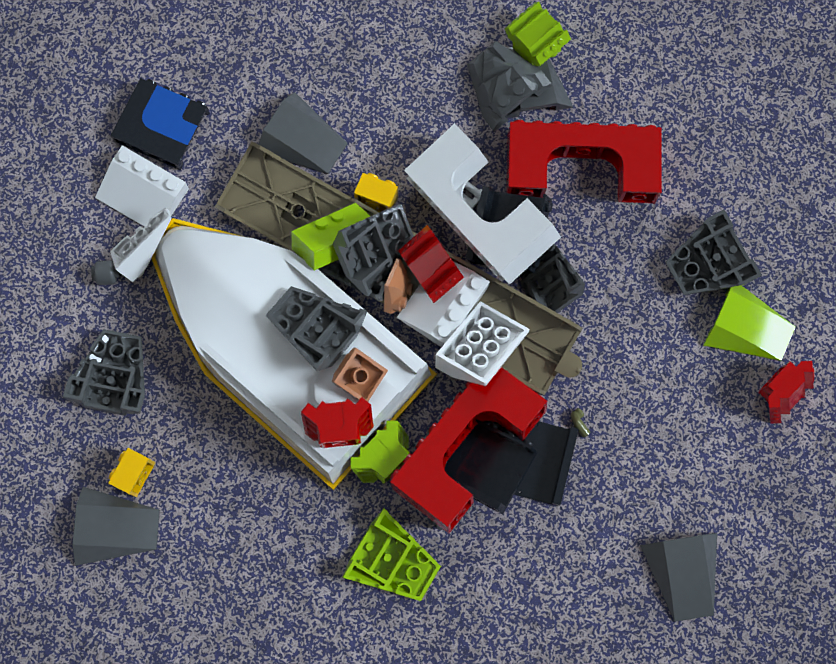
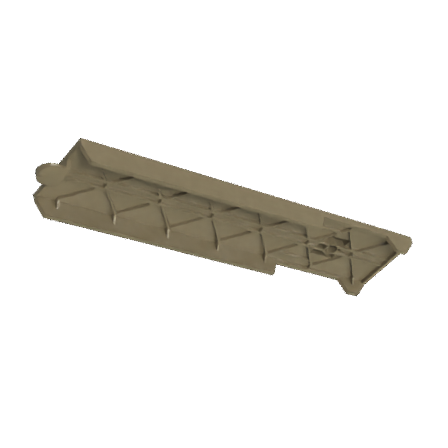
(270, 188)

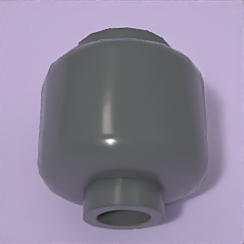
(104, 273)

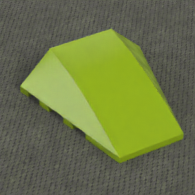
(749, 326)
(391, 560)

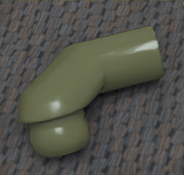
(578, 423)

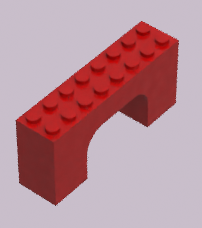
(629, 148)
(423, 475)

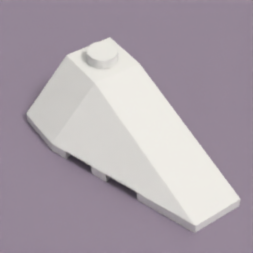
(135, 252)

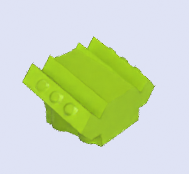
(537, 35)
(382, 454)

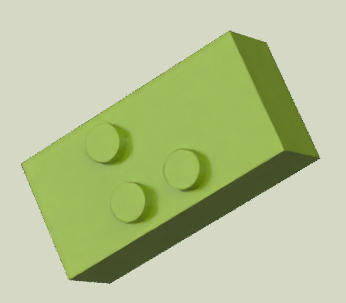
(315, 240)

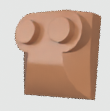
(397, 288)
(359, 375)

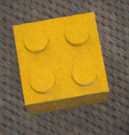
(376, 192)
(131, 472)

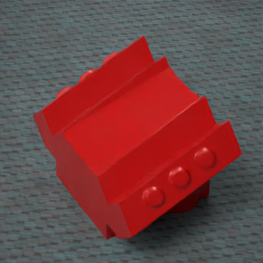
(430, 264)
(787, 388)
(338, 422)

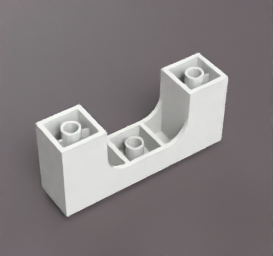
(503, 246)

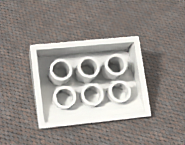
(139, 187)
(441, 319)
(480, 345)

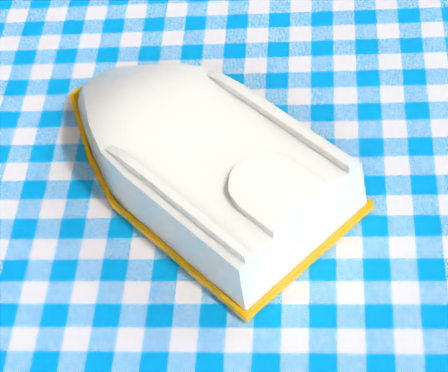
(220, 301)

